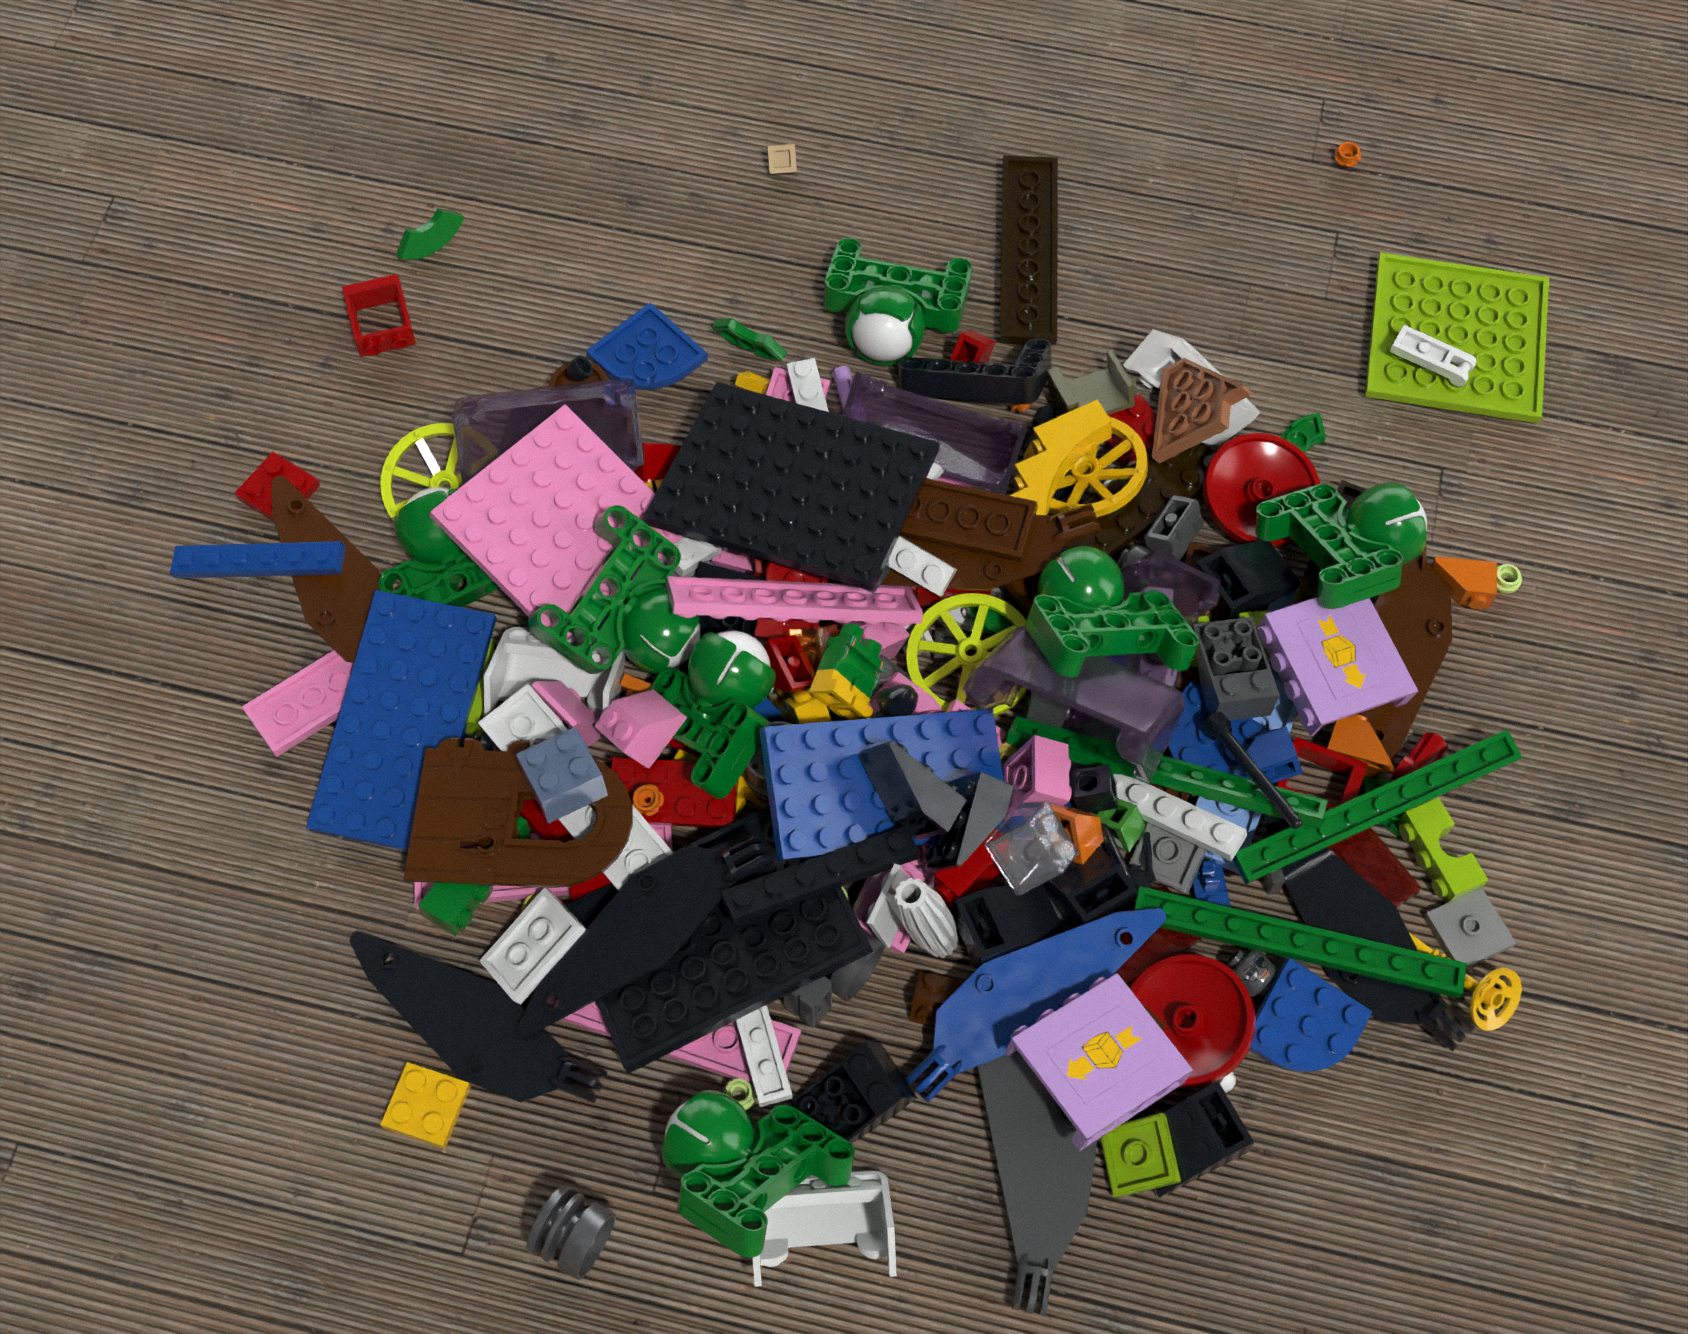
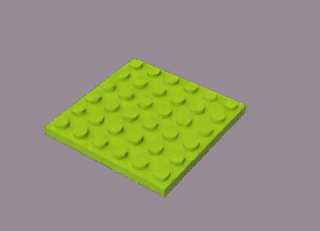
(1474, 309)

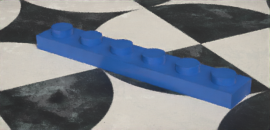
(258, 560)

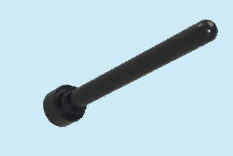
(1219, 728)

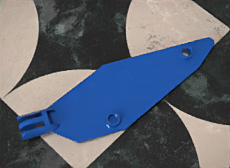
(1021, 986)

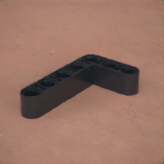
(980, 380)

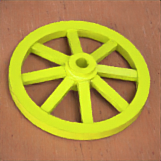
(439, 477)
(962, 660)

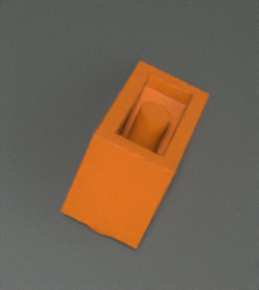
(1471, 581)
(1358, 740)
(1082, 828)

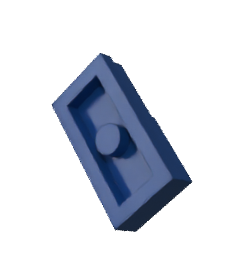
(1210, 884)

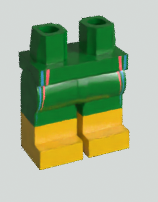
(848, 673)

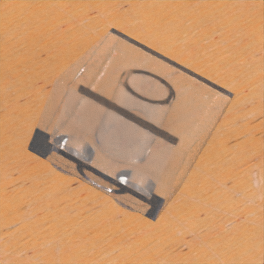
(1031, 846)

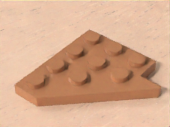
(1192, 407)

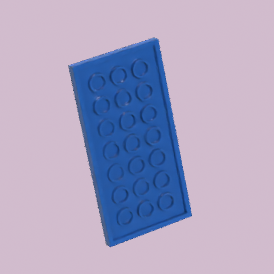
(403, 695)
(823, 792)

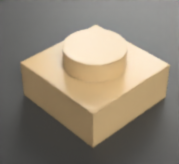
(782, 158)

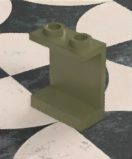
(1110, 386)

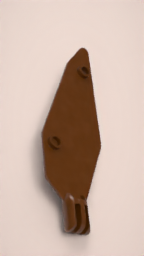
(989, 572)
(330, 603)
(1421, 630)

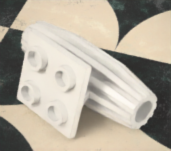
(919, 911)

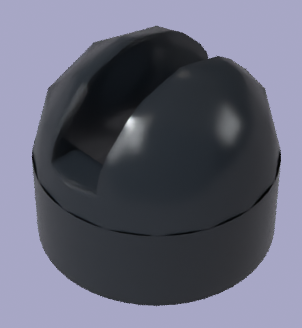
(579, 369)

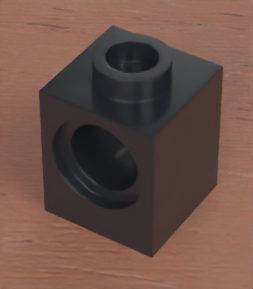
(1104, 788)

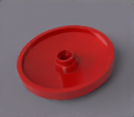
(1251, 472)
(1204, 1013)

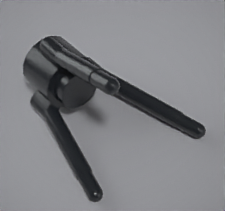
(1135, 874)

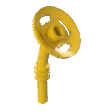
(1487, 993)

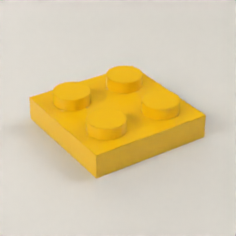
(425, 1105)

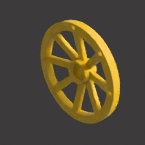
(1090, 470)

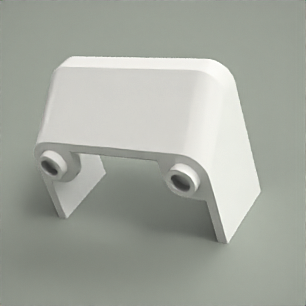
(1163, 350)
(526, 659)
(831, 1215)

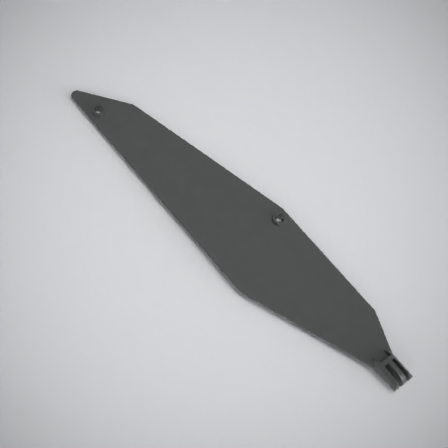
(1039, 1169)

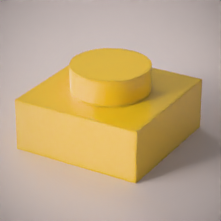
(753, 382)

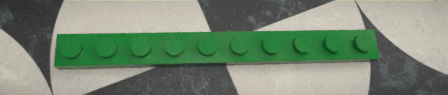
(1172, 773)
(1377, 806)
(1306, 943)

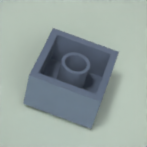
(562, 774)

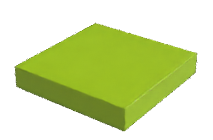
(1140, 1156)

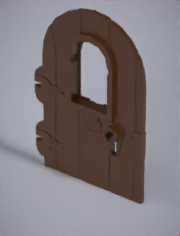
(477, 800)

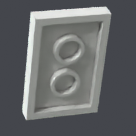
(532, 945)

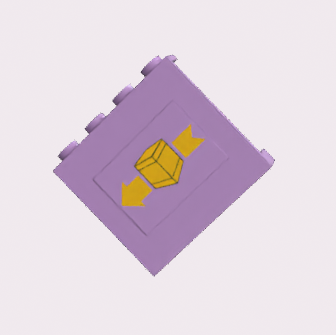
(1334, 660)
(1101, 1058)

